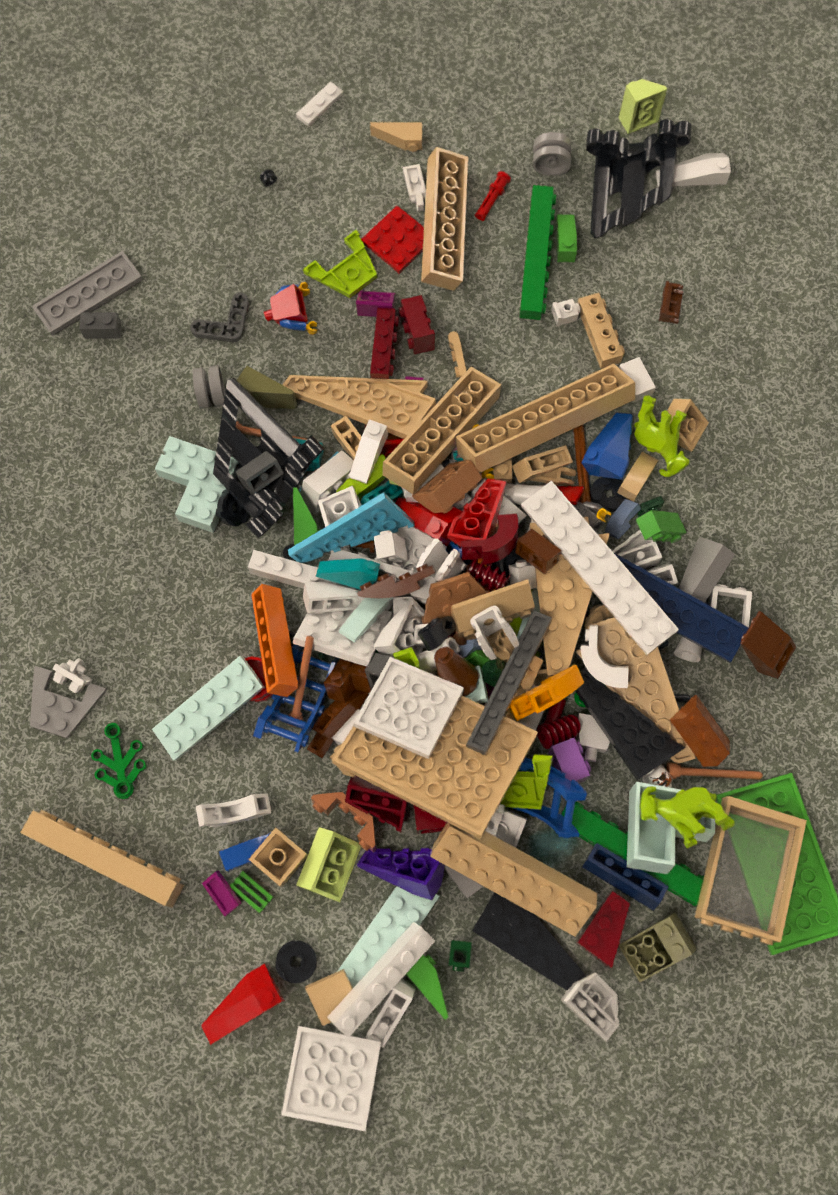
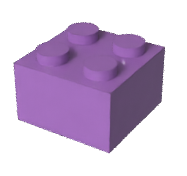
(569, 760)

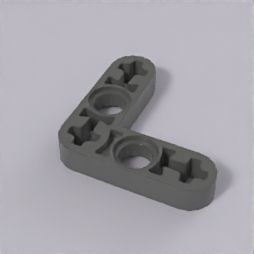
(230, 326)

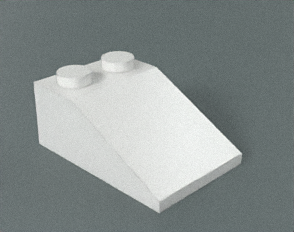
(400, 630)

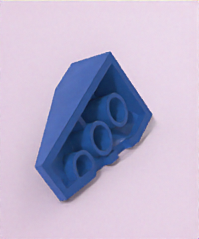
(610, 449)

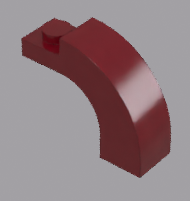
(495, 547)

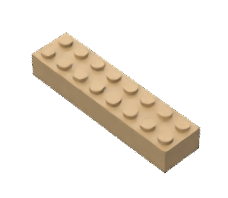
(445, 219)
(436, 433)
(105, 860)
(516, 877)

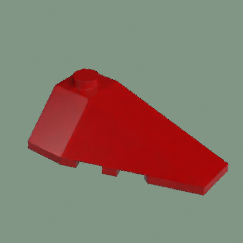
(480, 515)
(432, 524)
(248, 1000)

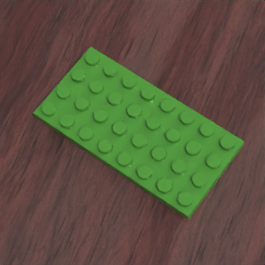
(813, 898)

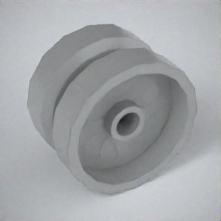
(552, 153)
(208, 387)

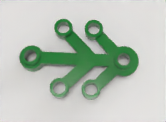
(119, 764)

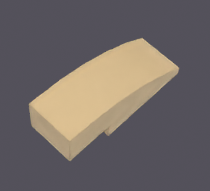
(637, 476)

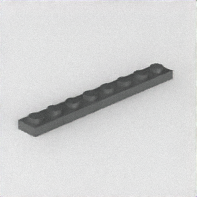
(509, 683)

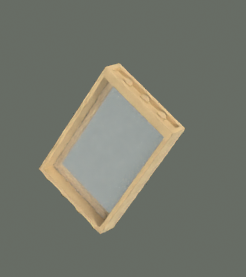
(751, 871)

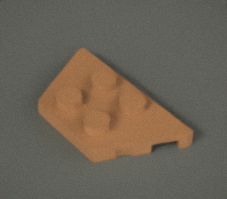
(450, 592)

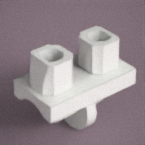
(73, 671)

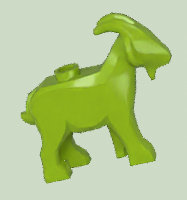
(661, 436)
(685, 811)

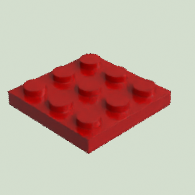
(396, 239)

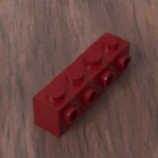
(383, 343)

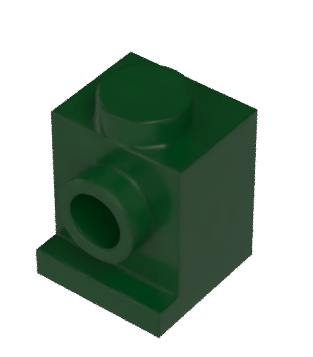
(463, 947)

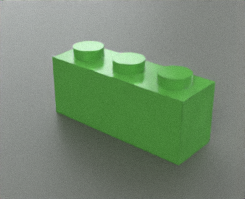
(661, 526)

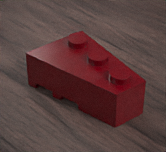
(417, 325)
(377, 802)
(605, 929)

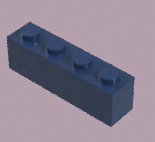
(628, 880)

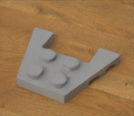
(58, 713)

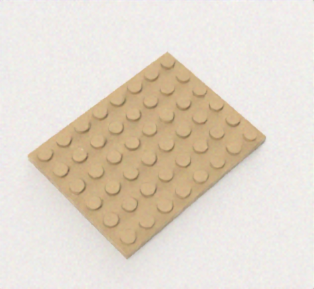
(455, 780)

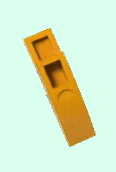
(547, 694)

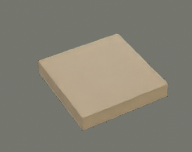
(328, 994)

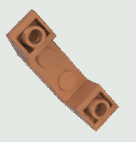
(327, 802)

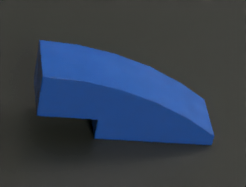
(239, 854)

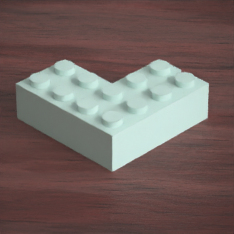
(194, 468)
(651, 841)

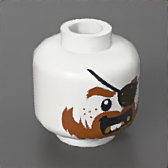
(658, 776)

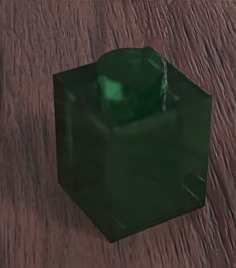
(492, 671)

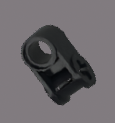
(436, 632)

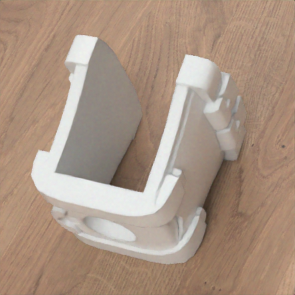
(445, 564)
(485, 630)

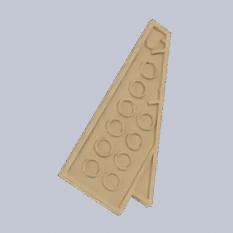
(386, 401)
(566, 600)
(647, 680)

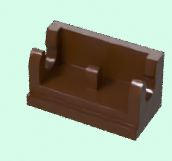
(671, 302)
(537, 551)

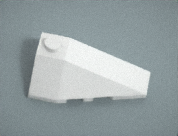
(701, 170)

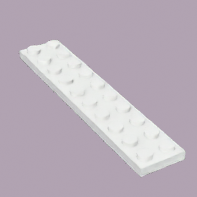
(599, 568)

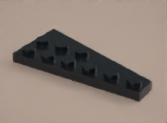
(628, 730)
(527, 940)

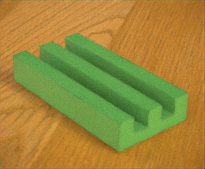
(248, 889)

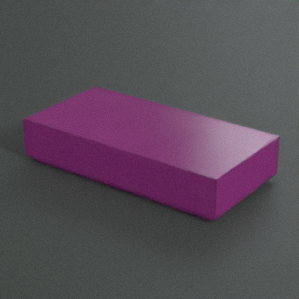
(221, 893)

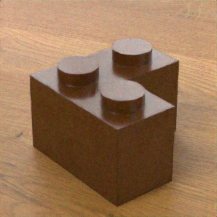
(345, 679)

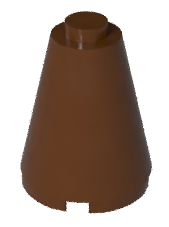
(456, 669)

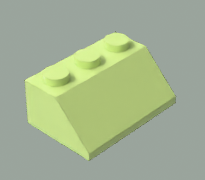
(641, 104)
(329, 864)

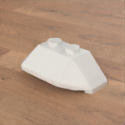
(594, 1004)

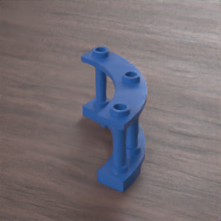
(272, 712)
(570, 790)

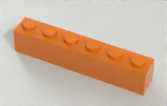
(274, 641)

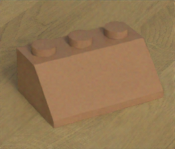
(448, 486)

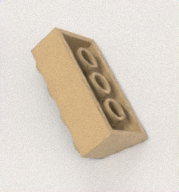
(512, 601)

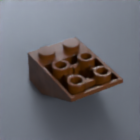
(767, 646)

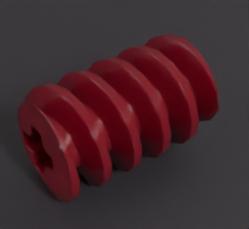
(488, 576)
(558, 731)

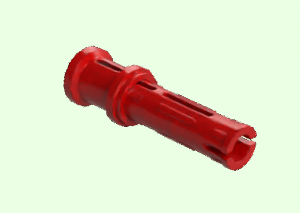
(496, 189)

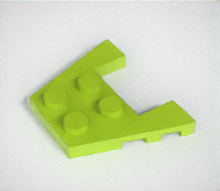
(350, 274)
(529, 787)

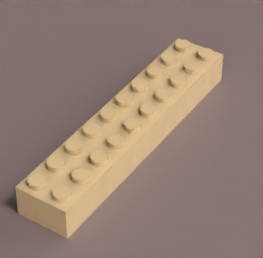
(546, 418)

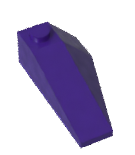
(406, 869)

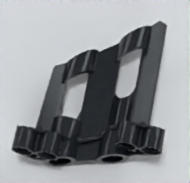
(624, 168)
(294, 459)

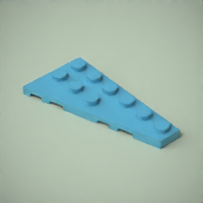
(353, 529)

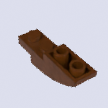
(389, 586)
(332, 720)

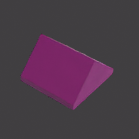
(369, 301)

